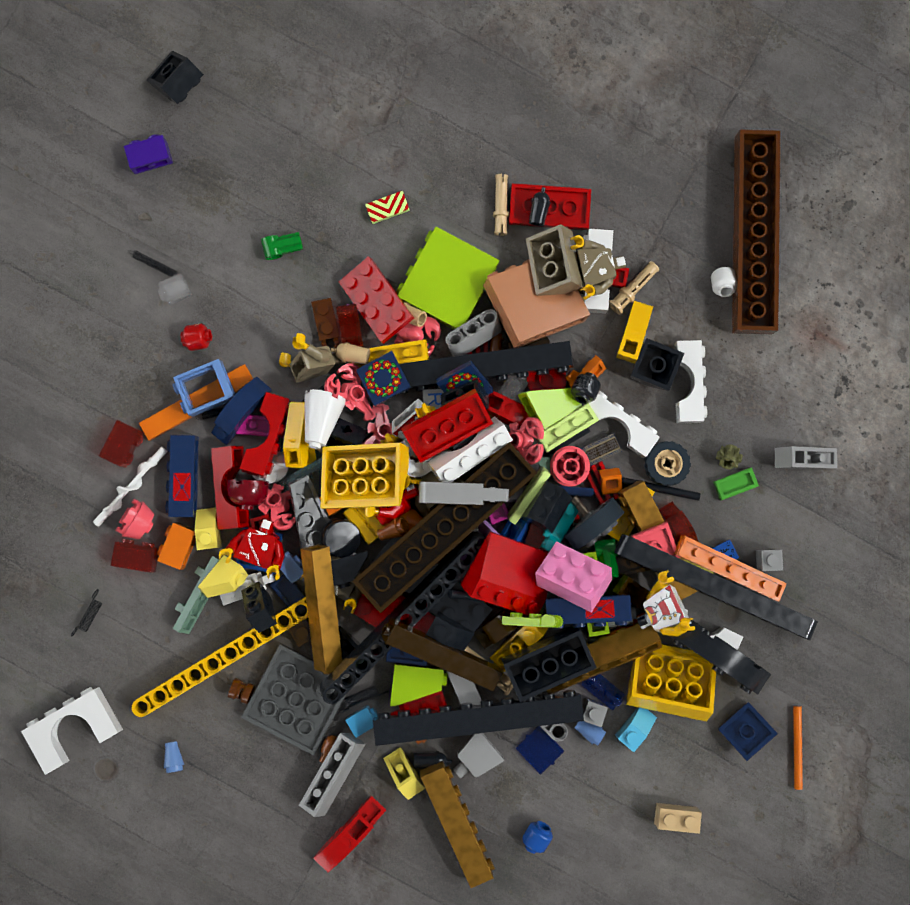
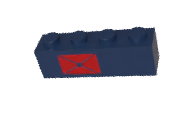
(182, 475)
(608, 609)

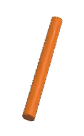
(797, 727)

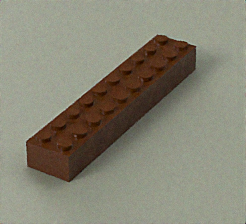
(756, 232)

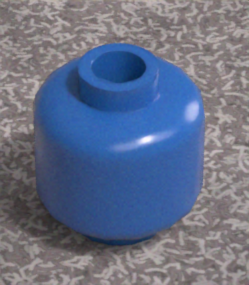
(537, 837)

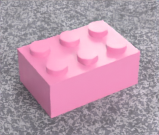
(573, 576)

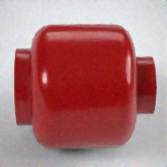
(196, 337)

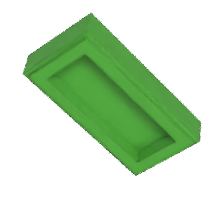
(735, 483)

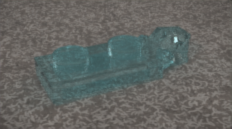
(309, 469)

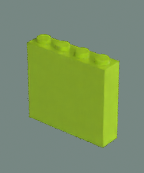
(447, 278)

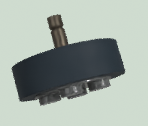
(593, 523)

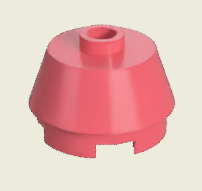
(569, 466)
(136, 520)

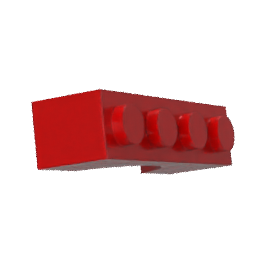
(258, 460)
(226, 464)

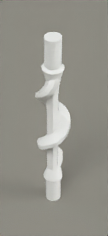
(135, 484)

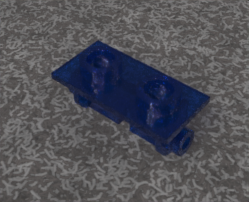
(604, 691)

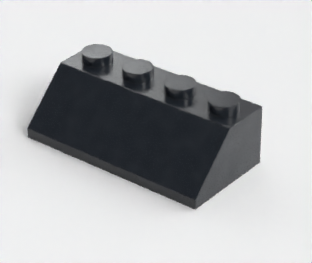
(548, 663)

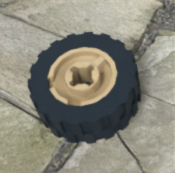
(667, 475)

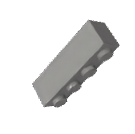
(332, 774)

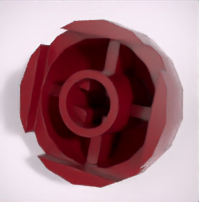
(247, 492)

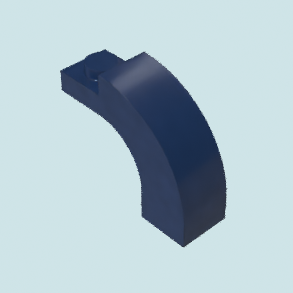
(238, 409)

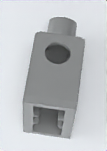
(477, 756)

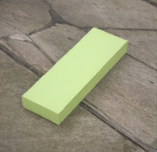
(568, 427)
(528, 495)

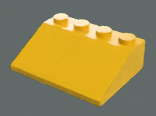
(363, 475)
(673, 683)

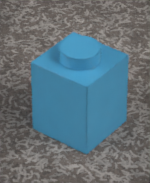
(361, 720)

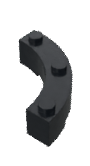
(724, 658)

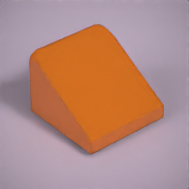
(610, 480)

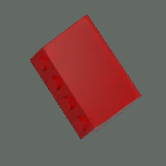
(506, 575)

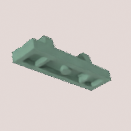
(195, 603)

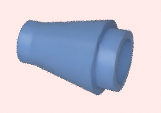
(591, 732)
(173, 760)

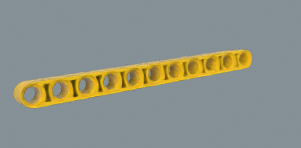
(221, 656)

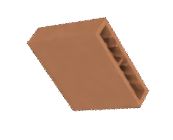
(526, 314)

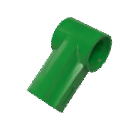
(275, 247)
(606, 555)

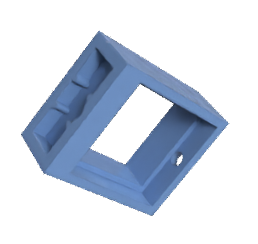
(224, 381)

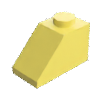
(206, 529)
(223, 578)
(403, 773)

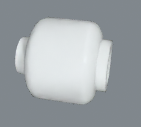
(724, 281)

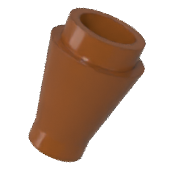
(395, 528)

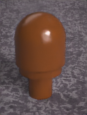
(326, 746)

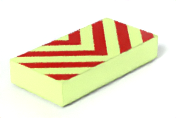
(387, 207)

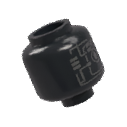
(585, 388)

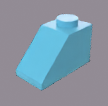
(636, 728)

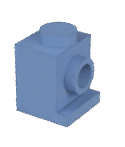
(292, 567)

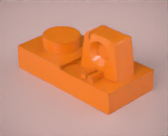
(593, 366)

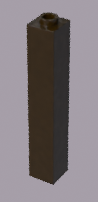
(448, 658)

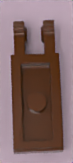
(326, 321)

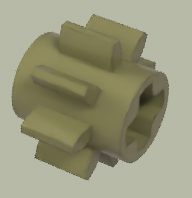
(729, 456)

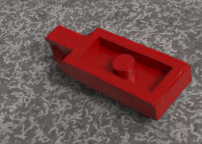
(433, 701)

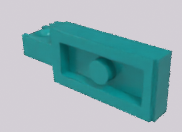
(561, 529)

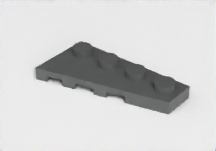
(307, 511)

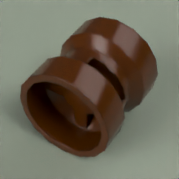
(236, 690)

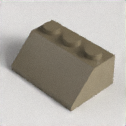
(554, 262)

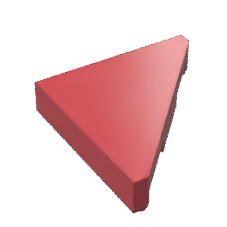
(658, 537)

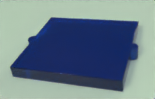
(539, 749)

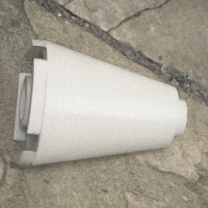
(321, 416)

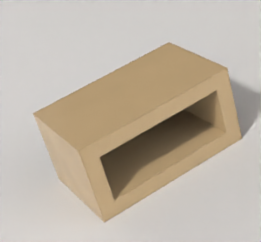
(677, 818)

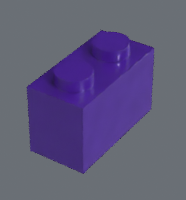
(148, 154)

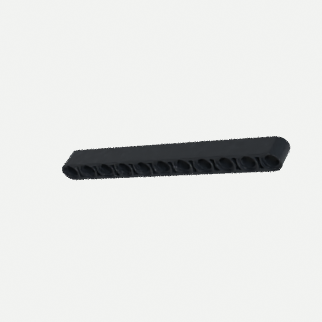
(716, 586)
(407, 606)

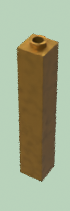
(321, 607)

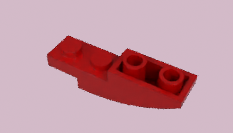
(506, 409)
(349, 835)

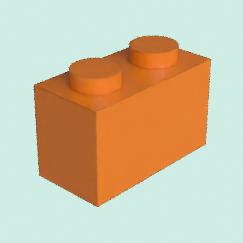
(177, 546)

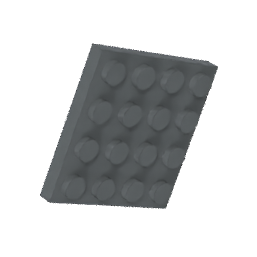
(291, 701)

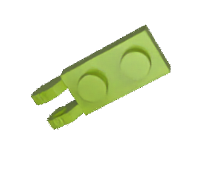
(534, 620)

